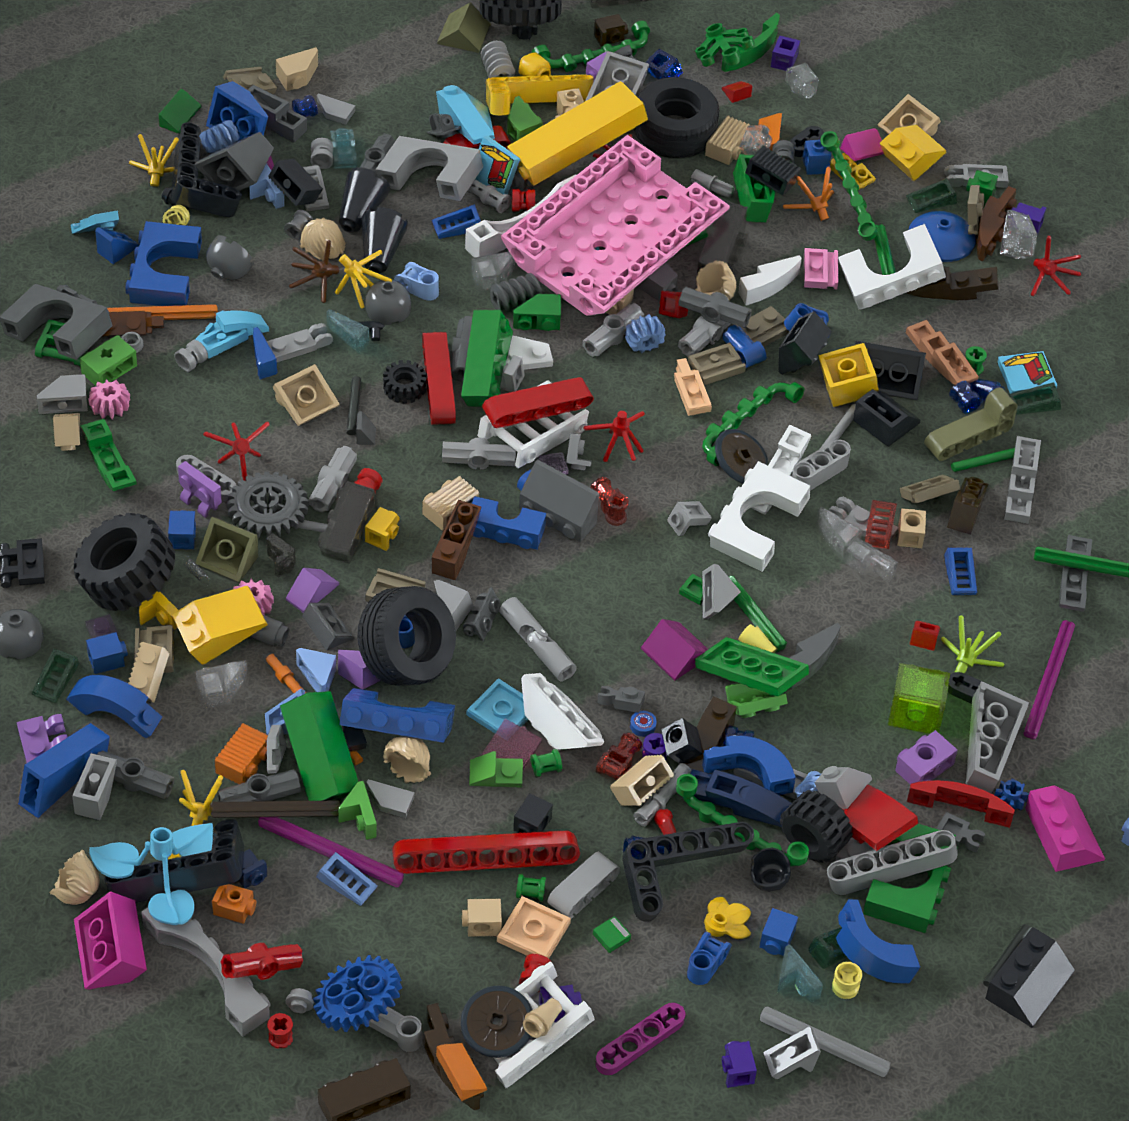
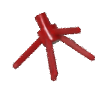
(1049, 267)
(620, 428)
(239, 446)

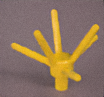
(156, 165)
(355, 271)
(198, 810)

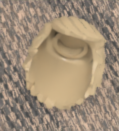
(317, 234)
(716, 278)
(408, 758)
(76, 880)

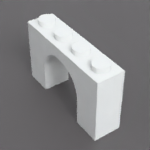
(874, 288)
(761, 486)

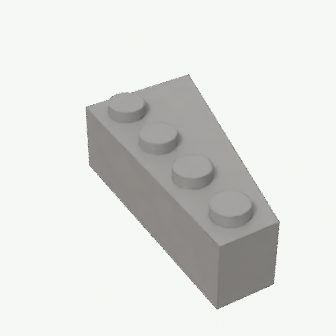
(993, 729)

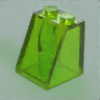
(919, 698)

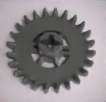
(257, 516)

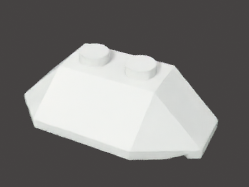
(557, 715)

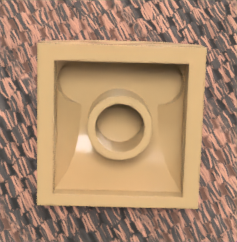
(909, 113)
(305, 395)

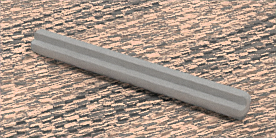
(827, 1042)

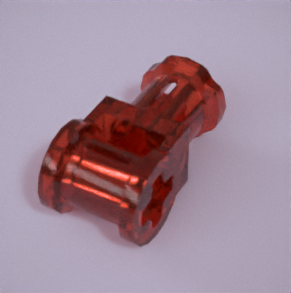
(612, 501)
(619, 759)

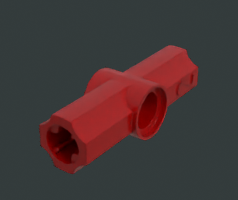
(261, 961)

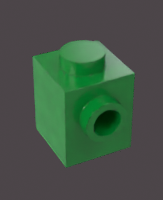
(987, 183)

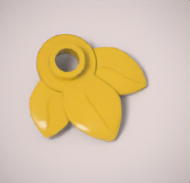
(727, 918)

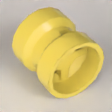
(179, 215)
(847, 980)

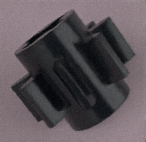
(524, 32)

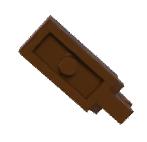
(133, 321)

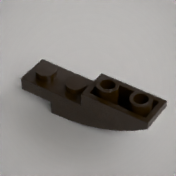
(960, 285)
(438, 1036)

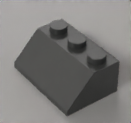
(567, 503)

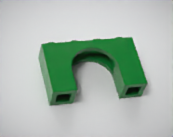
(908, 906)

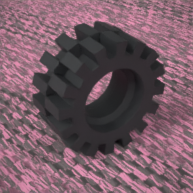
(404, 371)

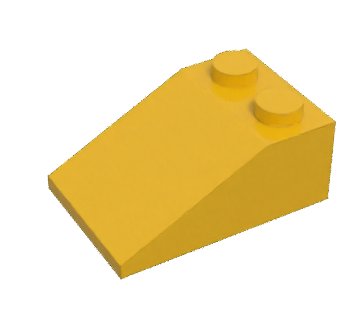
(219, 622)

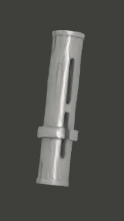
(660, 798)

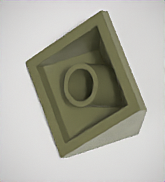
(465, 29)
(228, 549)

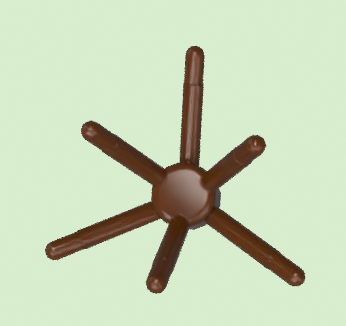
(321, 269)

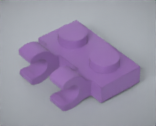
(199, 485)
(35, 734)

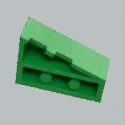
(752, 192)

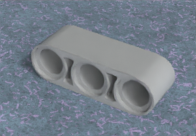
(823, 464)
(583, 884)

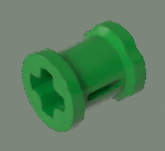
(977, 361)
(546, 763)
(530, 887)

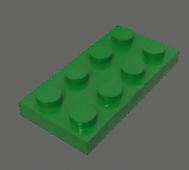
(752, 666)

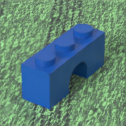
(522, 531)

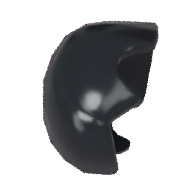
(770, 869)

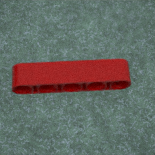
(438, 378)
(537, 402)

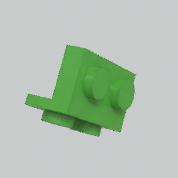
(751, 700)

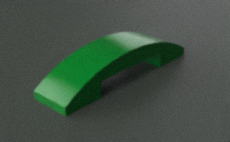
(762, 45)
(106, 456)

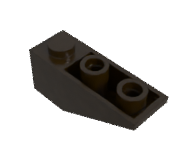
(967, 505)

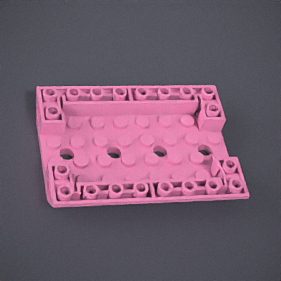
(594, 213)

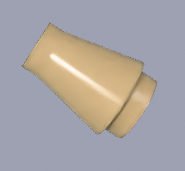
(541, 1019)

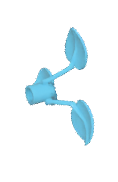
(119, 859)

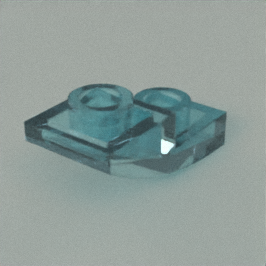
(343, 148)

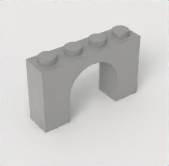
(410, 154)

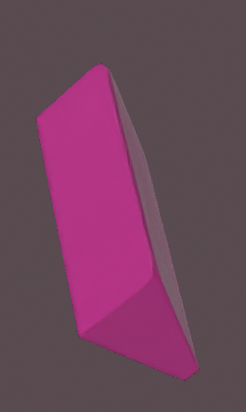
(862, 144)

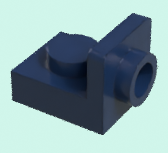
(253, 870)

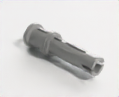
(489, 194)

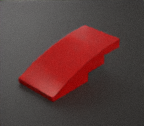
(878, 818)

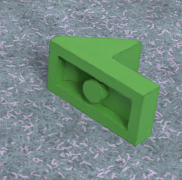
(495, 772)
(358, 807)

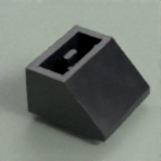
(803, 343)
(883, 417)

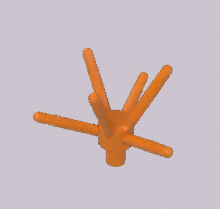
(817, 203)

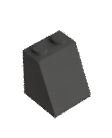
(238, 163)

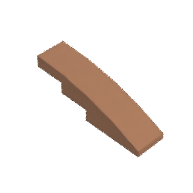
(940, 354)

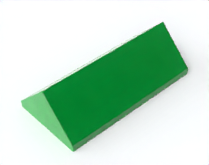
(319, 746)

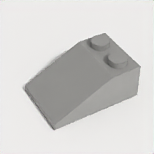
(617, 69)

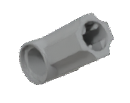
(397, 1026)

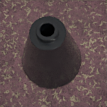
(361, 193)
(383, 232)

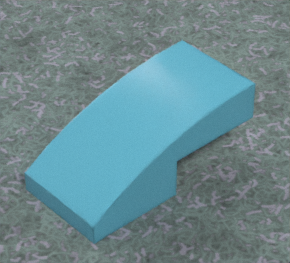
(239, 320)

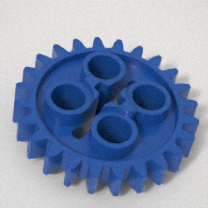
(368, 979)

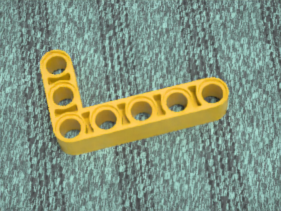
(532, 89)

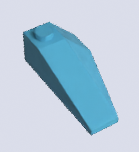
(466, 112)

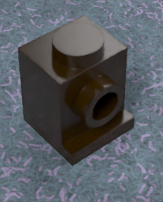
(610, 29)

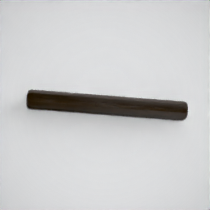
(247, 809)

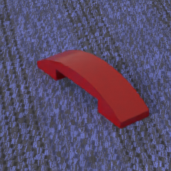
(962, 795)

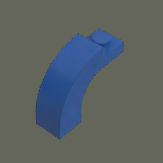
(115, 697)
(756, 757)
(874, 956)

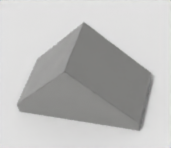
(717, 590)
(455, 599)

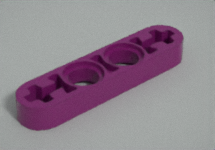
(638, 1037)

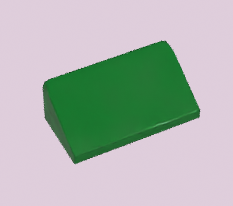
(178, 111)

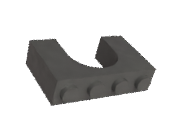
(40, 303)

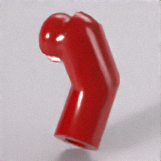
(663, 819)

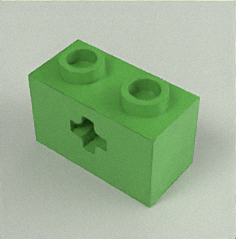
(108, 361)

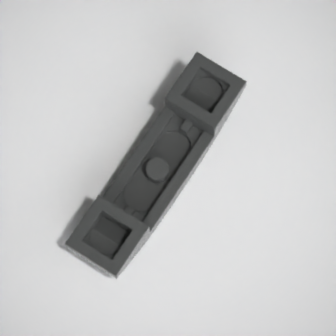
(1074, 580)

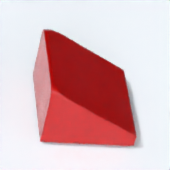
(738, 91)
(670, 305)
(924, 635)

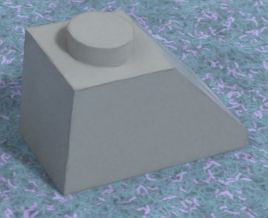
(64, 395)
(842, 784)
(94, 787)

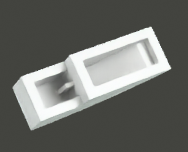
(769, 279)

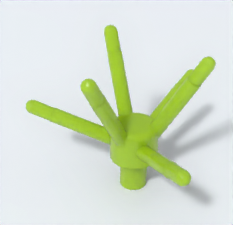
(966, 655)

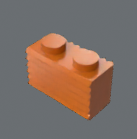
(242, 754)

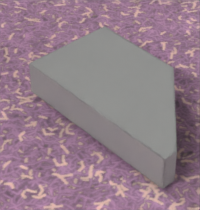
(335, 109)
(275, 748)
(390, 798)

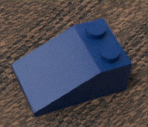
(239, 106)

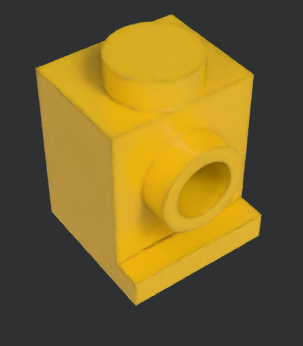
(382, 528)

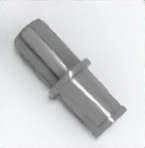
(712, 183)

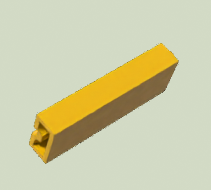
(578, 132)

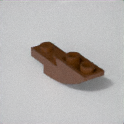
(993, 221)

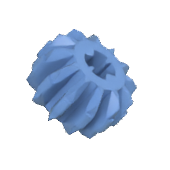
(219, 136)
(645, 333)

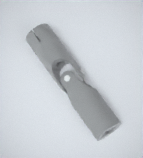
(539, 641)

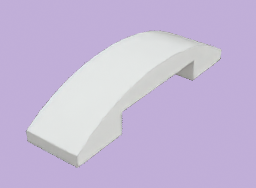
(788, 454)

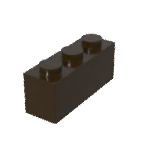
(365, 1092)

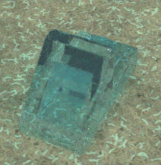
(797, 971)

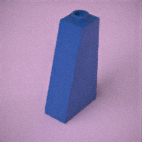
(59, 769)

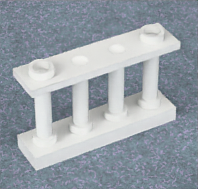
(539, 442)
(536, 1050)

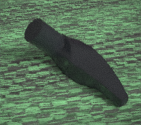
(374, 328)

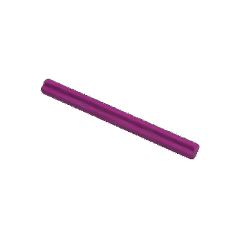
(1049, 679)
(328, 848)

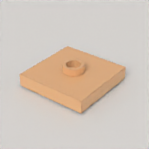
(533, 928)

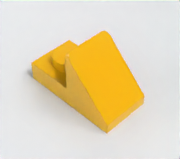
(160, 608)

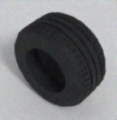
(680, 98)
(380, 636)

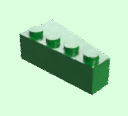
(486, 356)

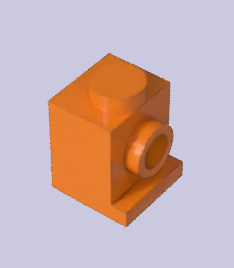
(233, 903)

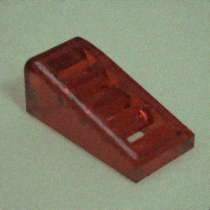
(880, 540)

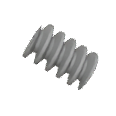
(497, 60)

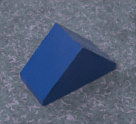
(113, 244)

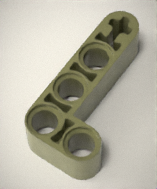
(971, 430)

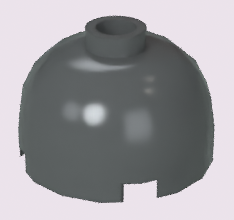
(228, 259)
(387, 302)
(19, 634)

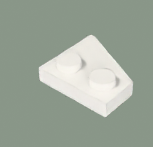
(533, 353)

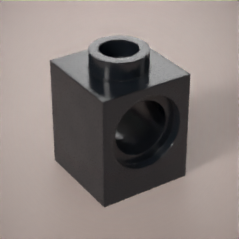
(682, 741)
(532, 815)

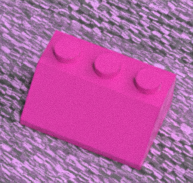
(1062, 828)
(110, 942)

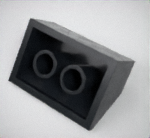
(896, 369)
(1030, 978)

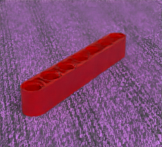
(474, 845)

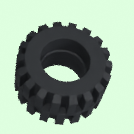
(818, 824)

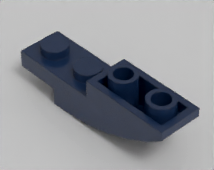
(741, 795)

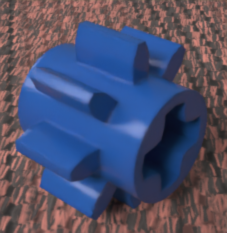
(1012, 793)

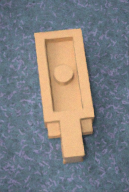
(691, 389)

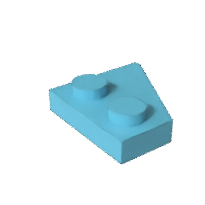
(104, 220)
(217, 341)

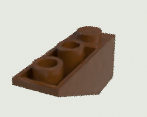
(455, 540)

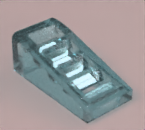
(348, 330)

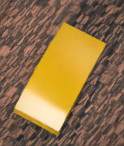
(859, 172)

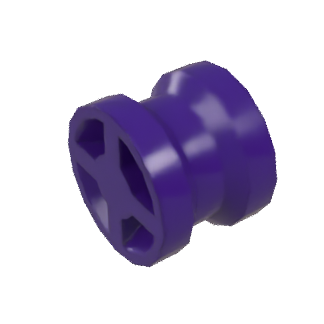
(654, 740)

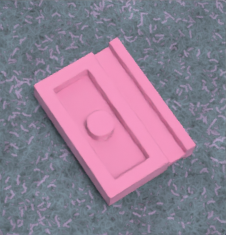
(820, 268)

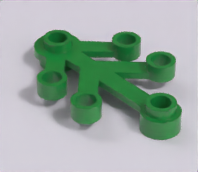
(716, 34)

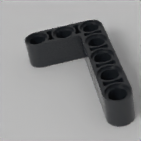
(195, 192)
(676, 854)
(188, 872)

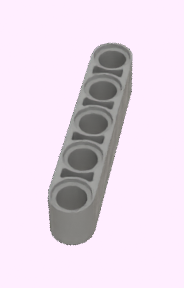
(906, 863)

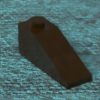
(713, 728)

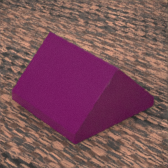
(673, 648)

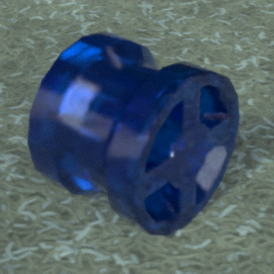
(305, 106)

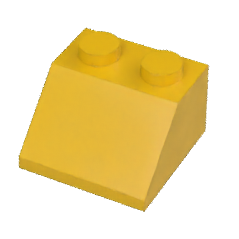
(911, 150)
(848, 374)

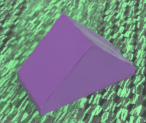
(310, 588)
(354, 669)

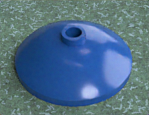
(948, 234)

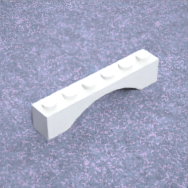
(485, 236)

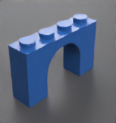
(156, 242)
(363, 711)

